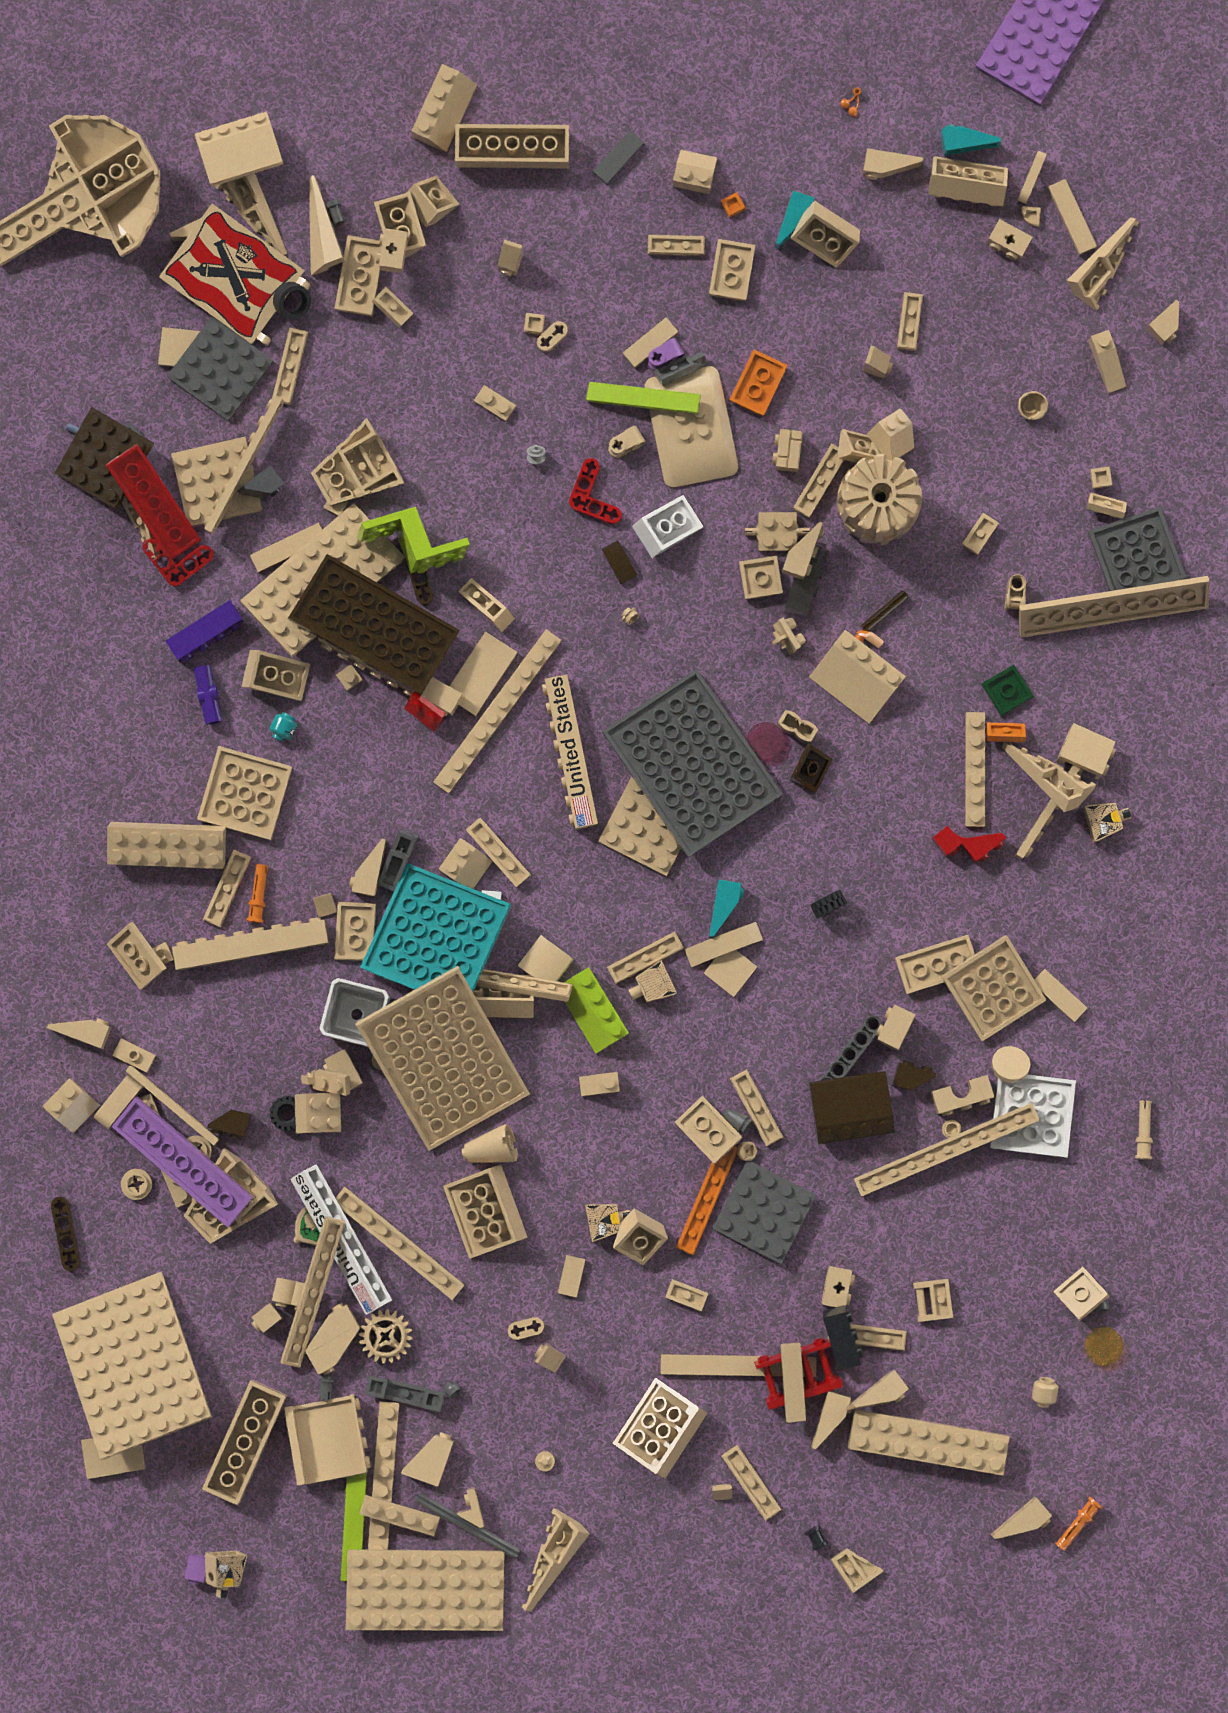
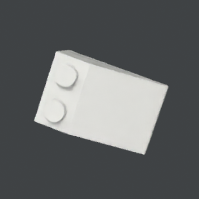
(667, 526)

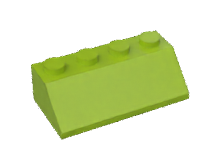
(594, 1012)

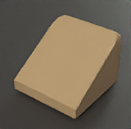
(325, 905)
(722, 1492)

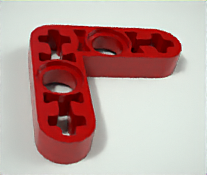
(584, 495)
(171, 566)

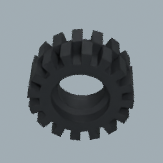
(828, 904)
(275, 1113)

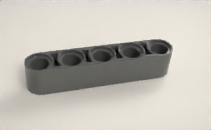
(855, 1047)

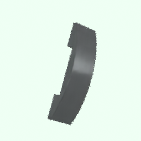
(404, 1393)

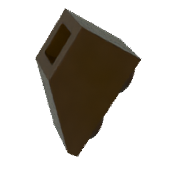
(910, 1077)
(232, 1122)

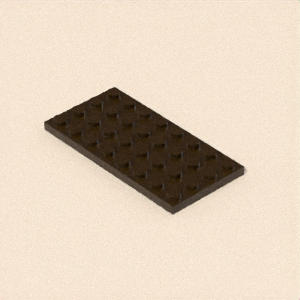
(373, 624)

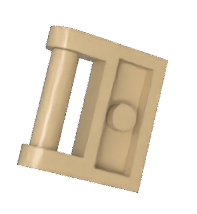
(939, 1298)

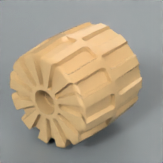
(876, 520)

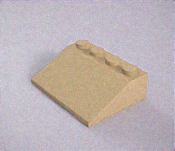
(238, 149)
(857, 676)
(485, 1211)
(660, 1428)

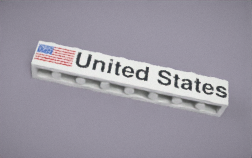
(349, 1253)

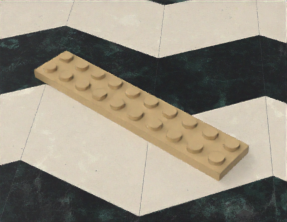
(1114, 606)

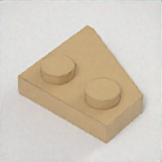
(854, 1569)

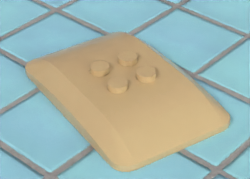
(694, 445)

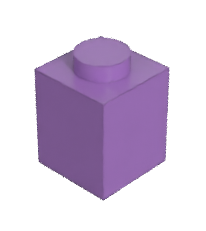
(195, 1569)

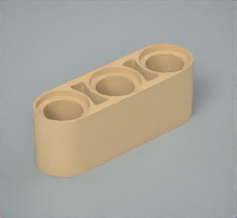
(118, 1101)

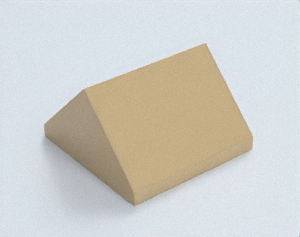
(856, 446)

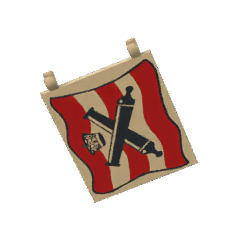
(231, 274)

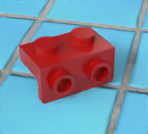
(425, 711)

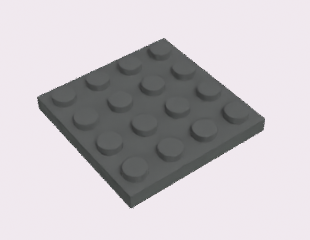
(220, 368)
(1137, 551)
(764, 1211)

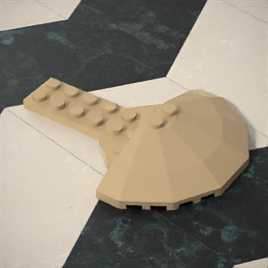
(96, 186)

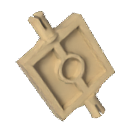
(776, 531)

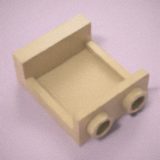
(1087, 750)

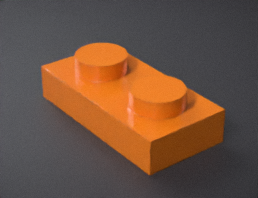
(1006, 732)

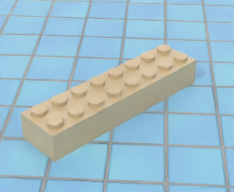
(928, 1442)

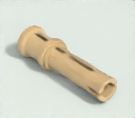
(1144, 1141)

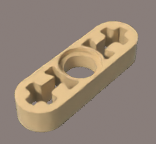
(1032, 176)

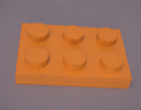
(758, 383)

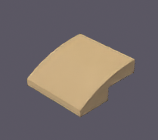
(545, 960)

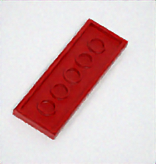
(153, 501)

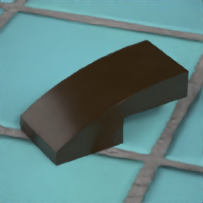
(619, 562)

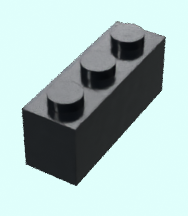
(842, 1337)

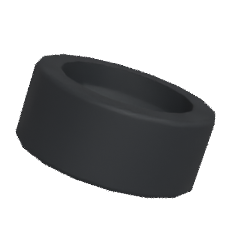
(303, 306)

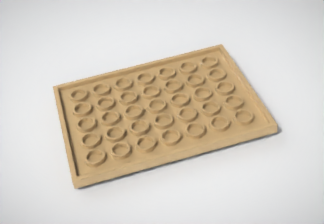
(442, 1058)
(131, 1366)

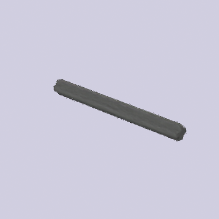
(480, 1533)

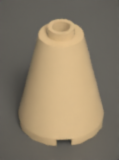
(492, 1147)

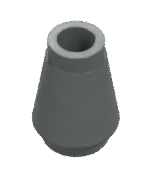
(737, 1120)

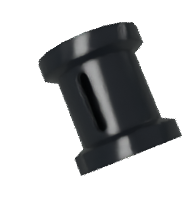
(816, 1537)

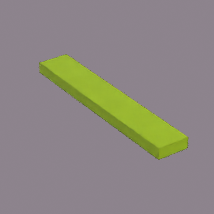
(643, 397)
(352, 1519)

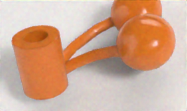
(846, 103)

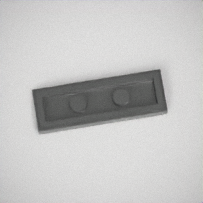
(618, 157)

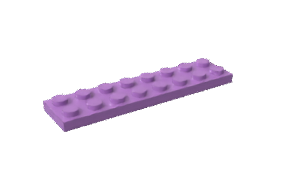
(182, 1162)

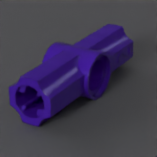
(207, 695)

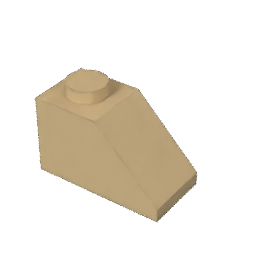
(510, 258)
(1166, 324)
(877, 363)
(599, 1084)

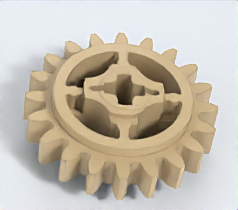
(372, 1325)

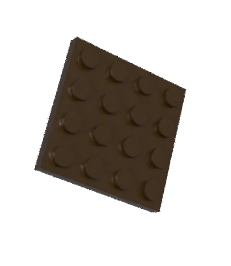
(94, 445)

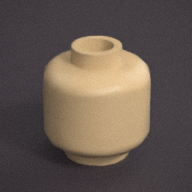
(1045, 1392)

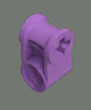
(666, 352)

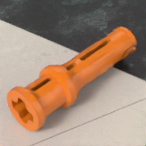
(257, 904)
(1084, 1516)

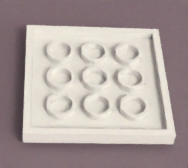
(1054, 1106)

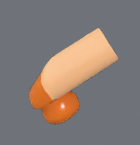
(869, 636)

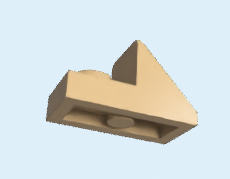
(474, 1514)

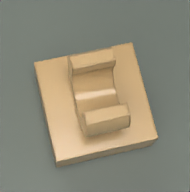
(164, 953)

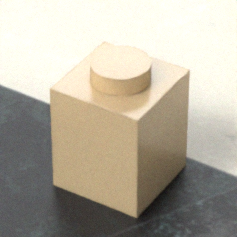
(266, 1318)

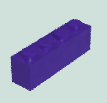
(204, 631)

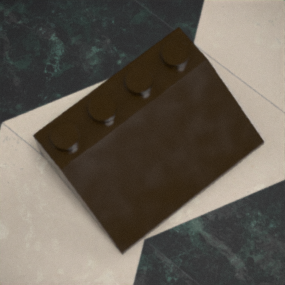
(851, 1107)

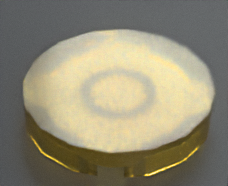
(1103, 1346)

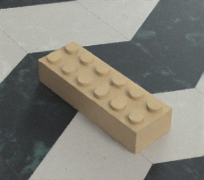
(511, 146)
(166, 845)
(244, 1442)

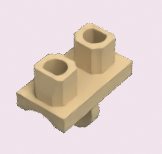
(785, 637)

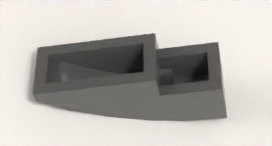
(397, 859)

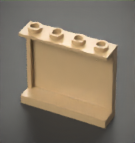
(327, 1440)

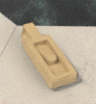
(328, 1081)

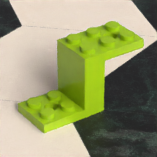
(413, 540)

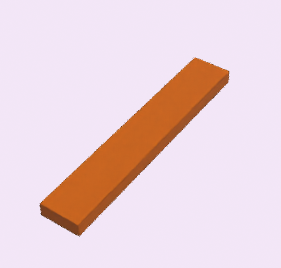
(705, 1203)

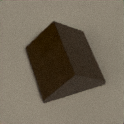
(811, 768)

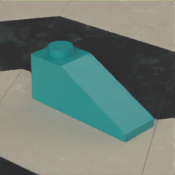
(963, 139)
(797, 206)
(726, 899)

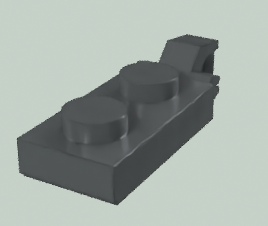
(680, 368)

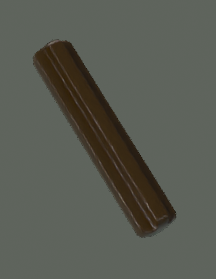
(885, 611)

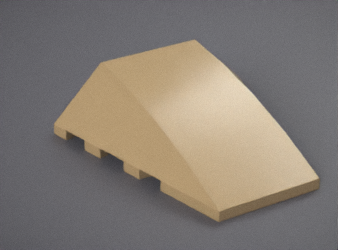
(357, 467)
(239, 1171)

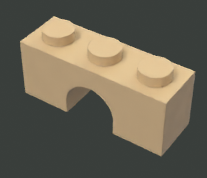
(979, 1091)

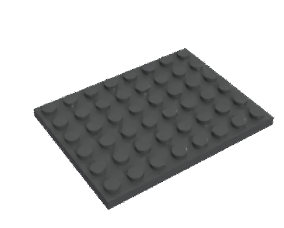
(692, 763)

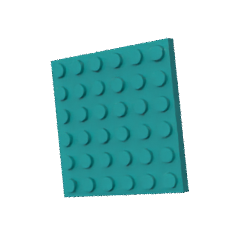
(433, 929)

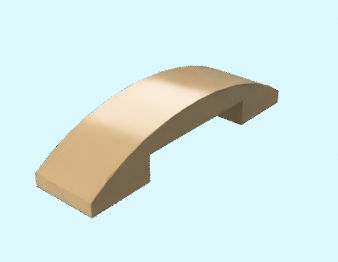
(723, 944)

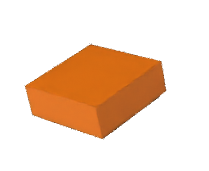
(732, 204)

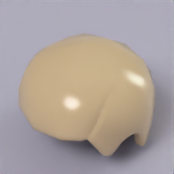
(1032, 405)

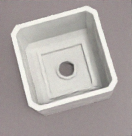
(342, 1000)

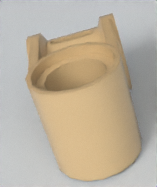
(629, 440)
(1015, 595)

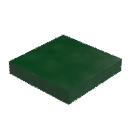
(1007, 690)

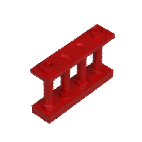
(812, 1387)

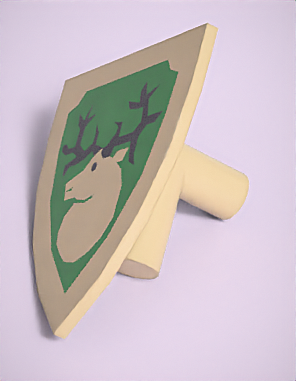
(306, 1229)

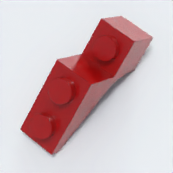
(975, 847)

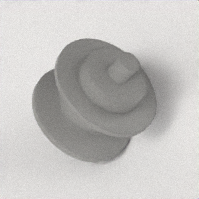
(536, 454)

